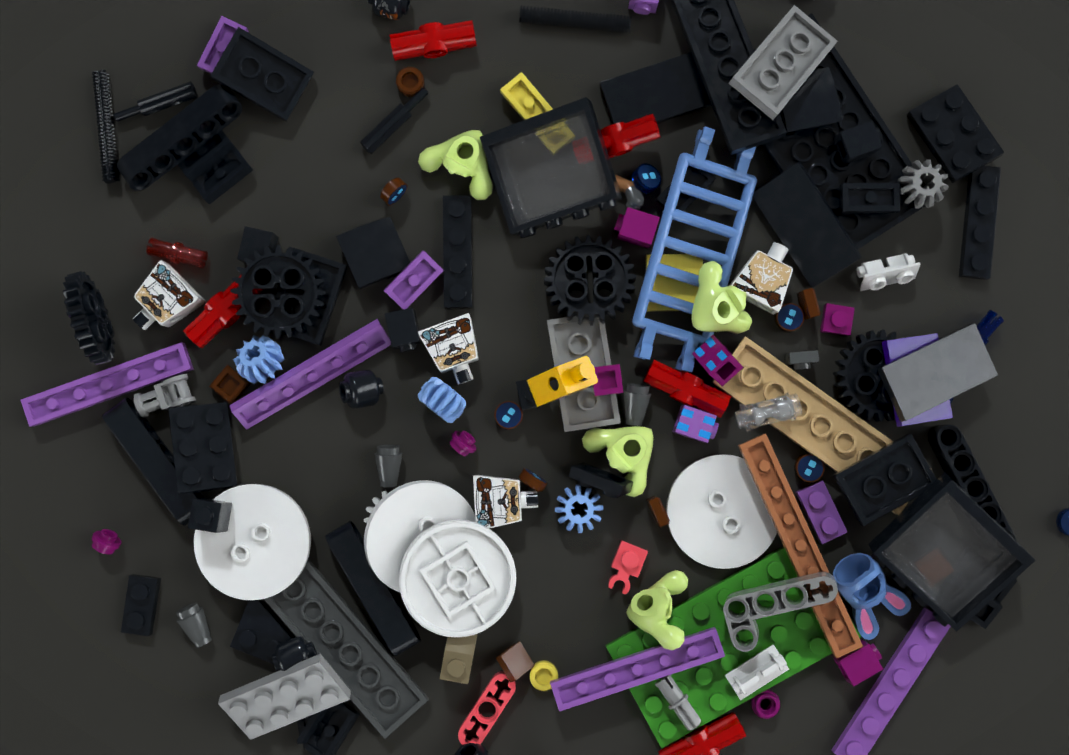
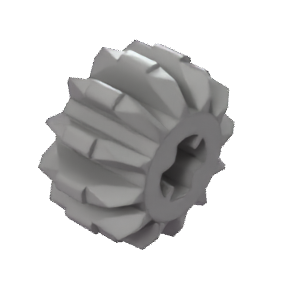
(932, 188)

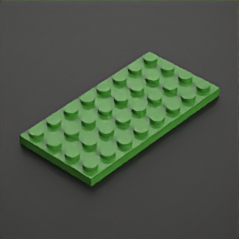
(709, 692)

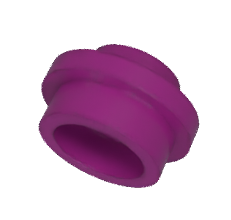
(463, 443)
(105, 541)
(769, 711)

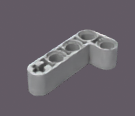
(782, 604)

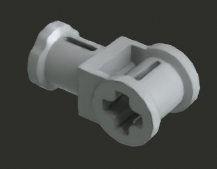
(169, 394)

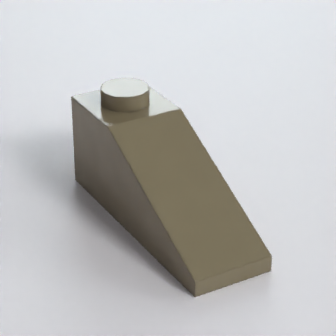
(458, 659)

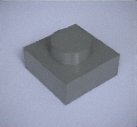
(801, 360)

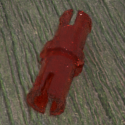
(177, 253)

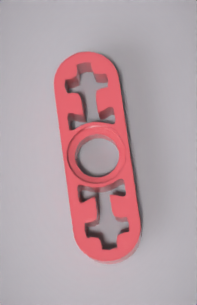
(482, 731)

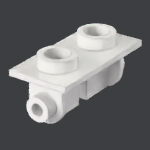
(900, 270)
(757, 672)

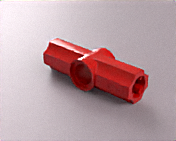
(433, 40)
(623, 136)
(218, 315)
(687, 388)
(708, 738)

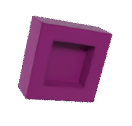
(837, 319)
(608, 380)

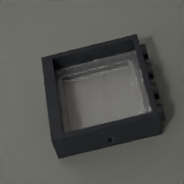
(551, 168)
(950, 553)

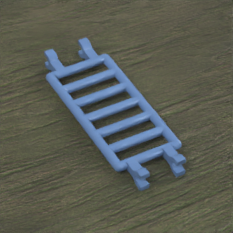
(697, 160)

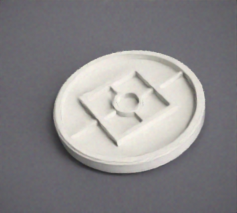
(719, 513)
(402, 517)
(263, 544)
(457, 578)

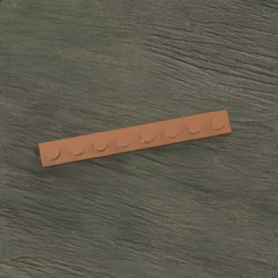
(798, 540)

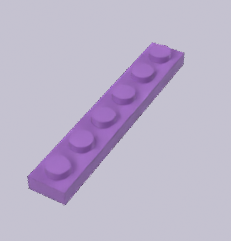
(310, 374)
(107, 384)
(635, 669)
(891, 686)

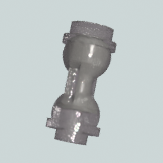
(778, 409)

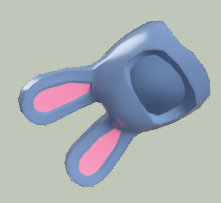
(864, 586)

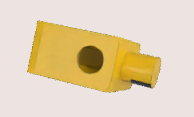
(571, 379)

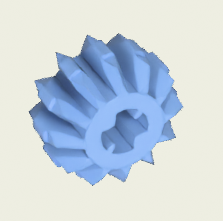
(259, 359)
(442, 399)
(576, 518)

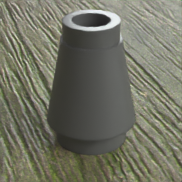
(636, 403)
(388, 464)
(194, 624)

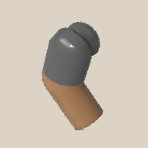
(633, 195)

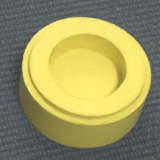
(542, 674)

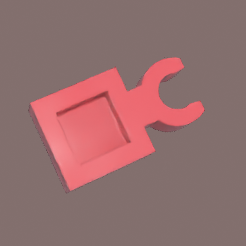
(628, 562)

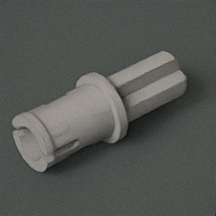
(678, 702)

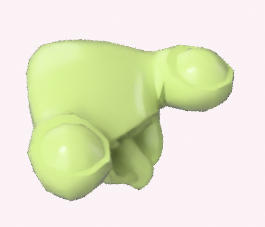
(464, 157)
(716, 306)
(627, 451)
(653, 608)

